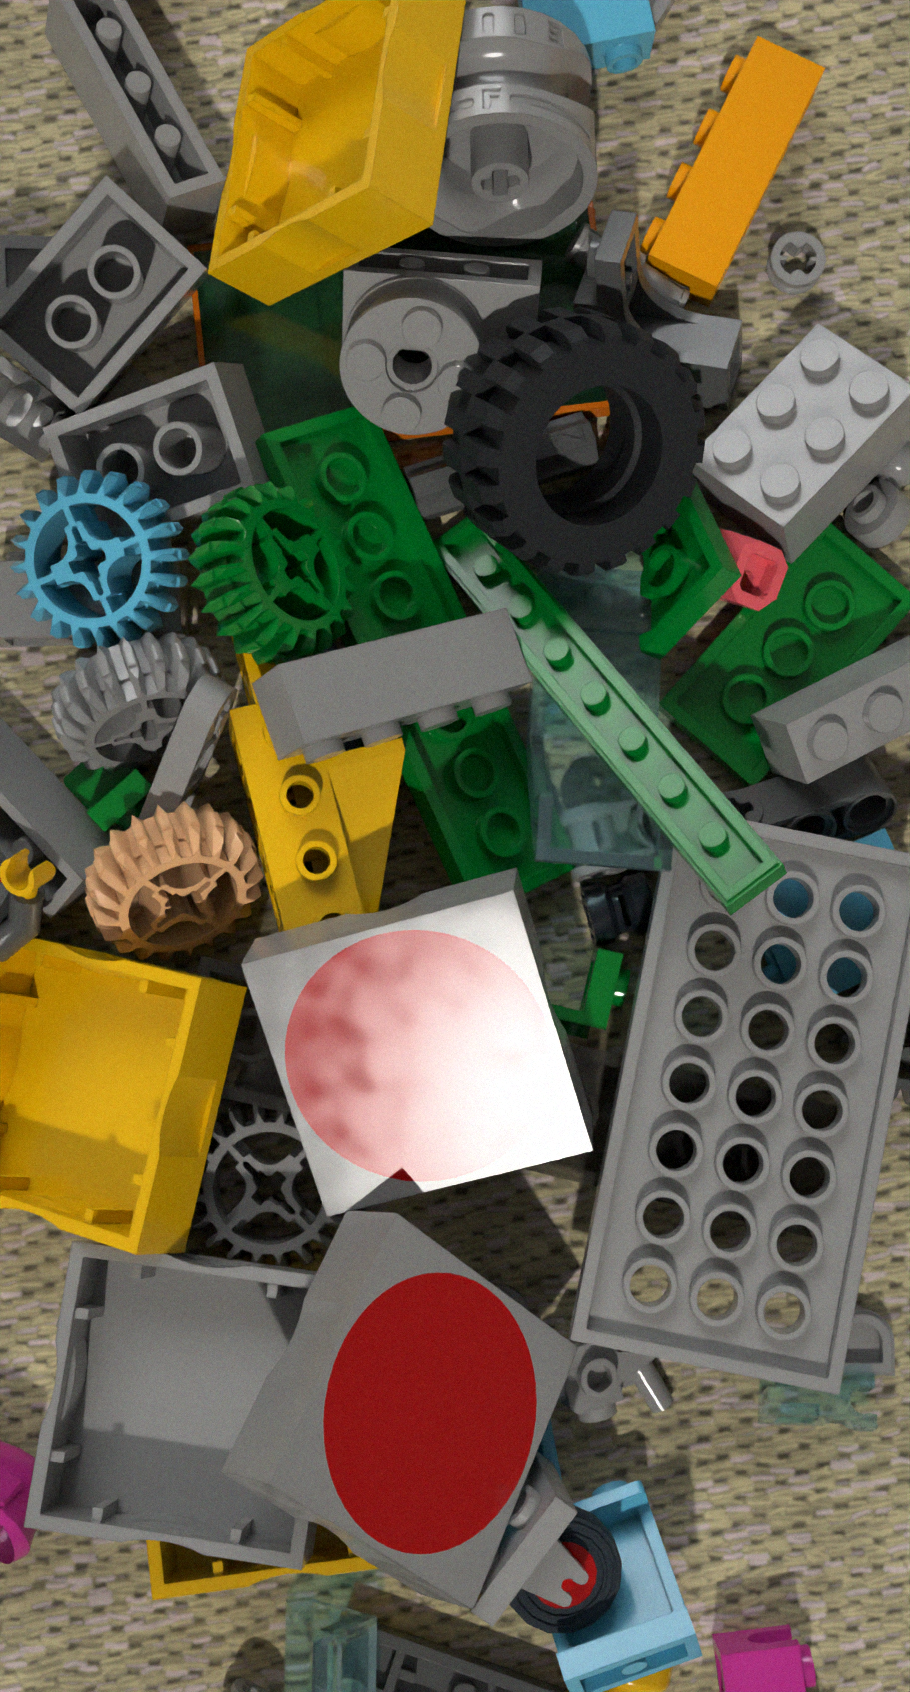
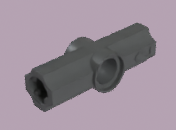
(563, 450)

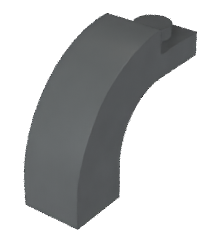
(619, 289)

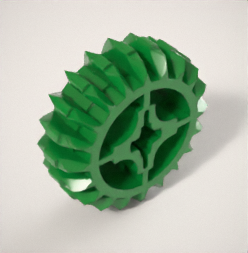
(272, 574)

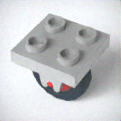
(553, 1560)

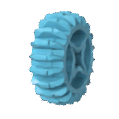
(73, 514)

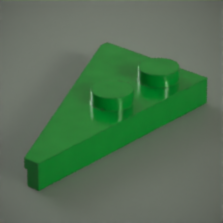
(684, 574)

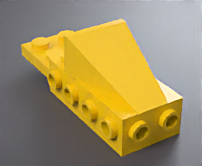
(338, 822)

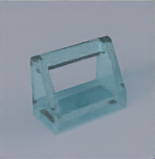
(342, 1648)

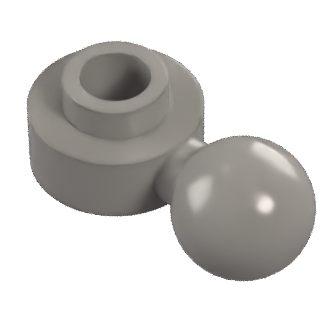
(881, 508)

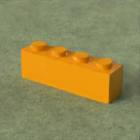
(733, 168)

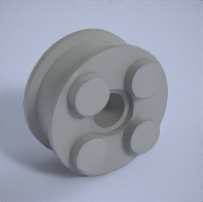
(399, 315)

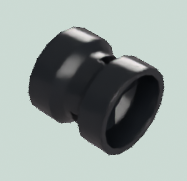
(605, 912)

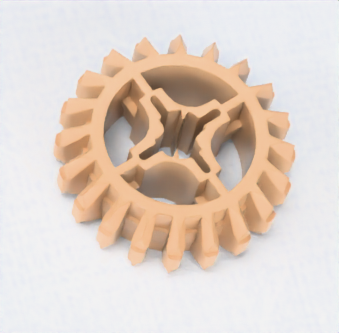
(173, 881)

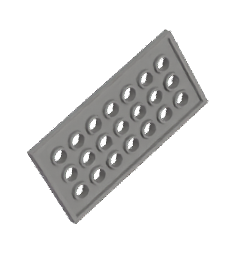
(850, 1148)

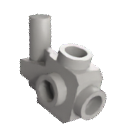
(598, 1380)

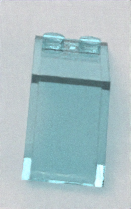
(574, 798)

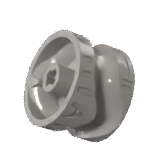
(516, 131)

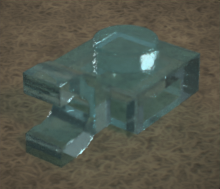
(810, 1407)

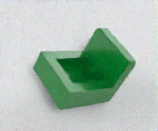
(109, 795)
(604, 987)

